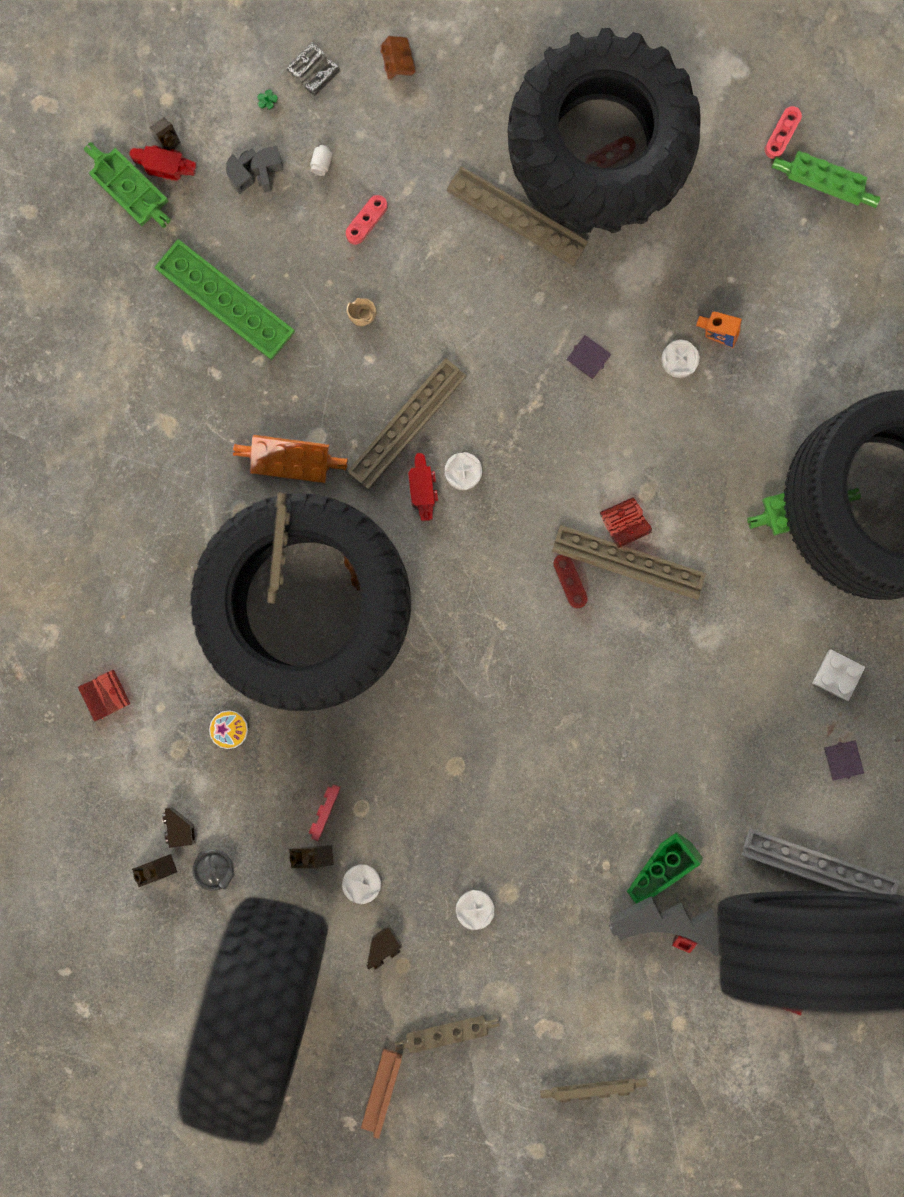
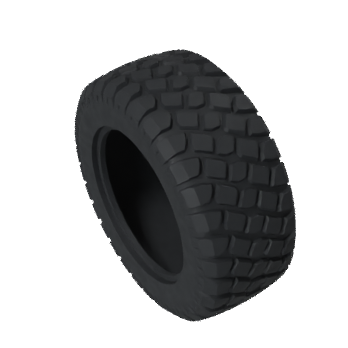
(223, 588)
(251, 1020)

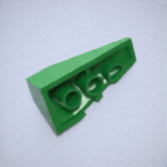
(667, 865)

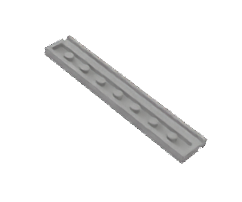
(815, 865)

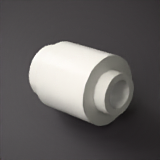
(321, 160)

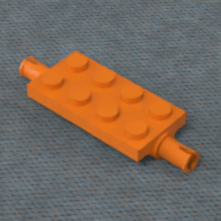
(289, 458)

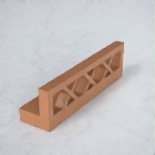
(381, 1092)

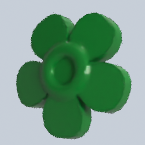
(267, 99)

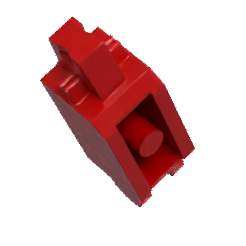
(163, 163)
(422, 488)

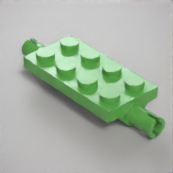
(827, 178)
(127, 186)
(775, 514)

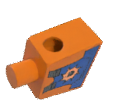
(721, 328)

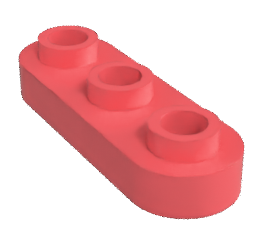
(787, 127)
(362, 226)
(324, 812)

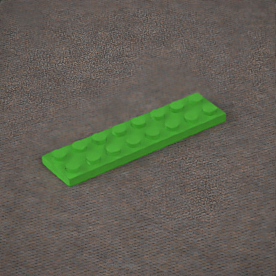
(224, 299)

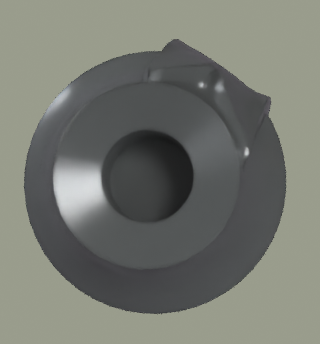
(213, 870)

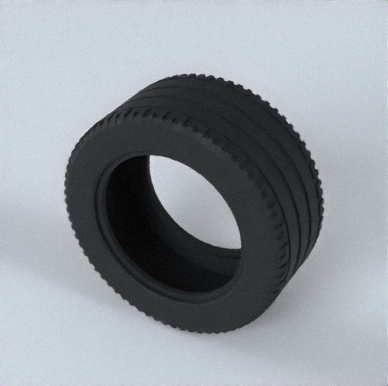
(820, 505)
(813, 951)

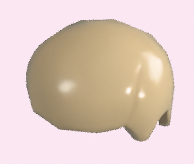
(361, 312)

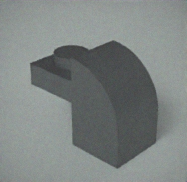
(265, 162)
(237, 170)

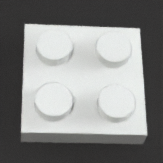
(838, 675)

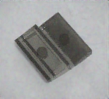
(313, 69)

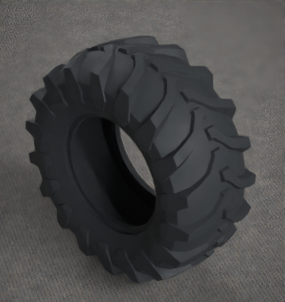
(616, 72)

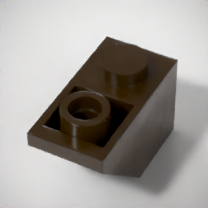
(165, 134)
(179, 829)
(311, 856)
(154, 870)
(383, 944)

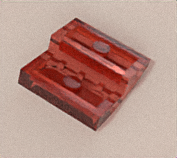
(625, 522)
(104, 695)

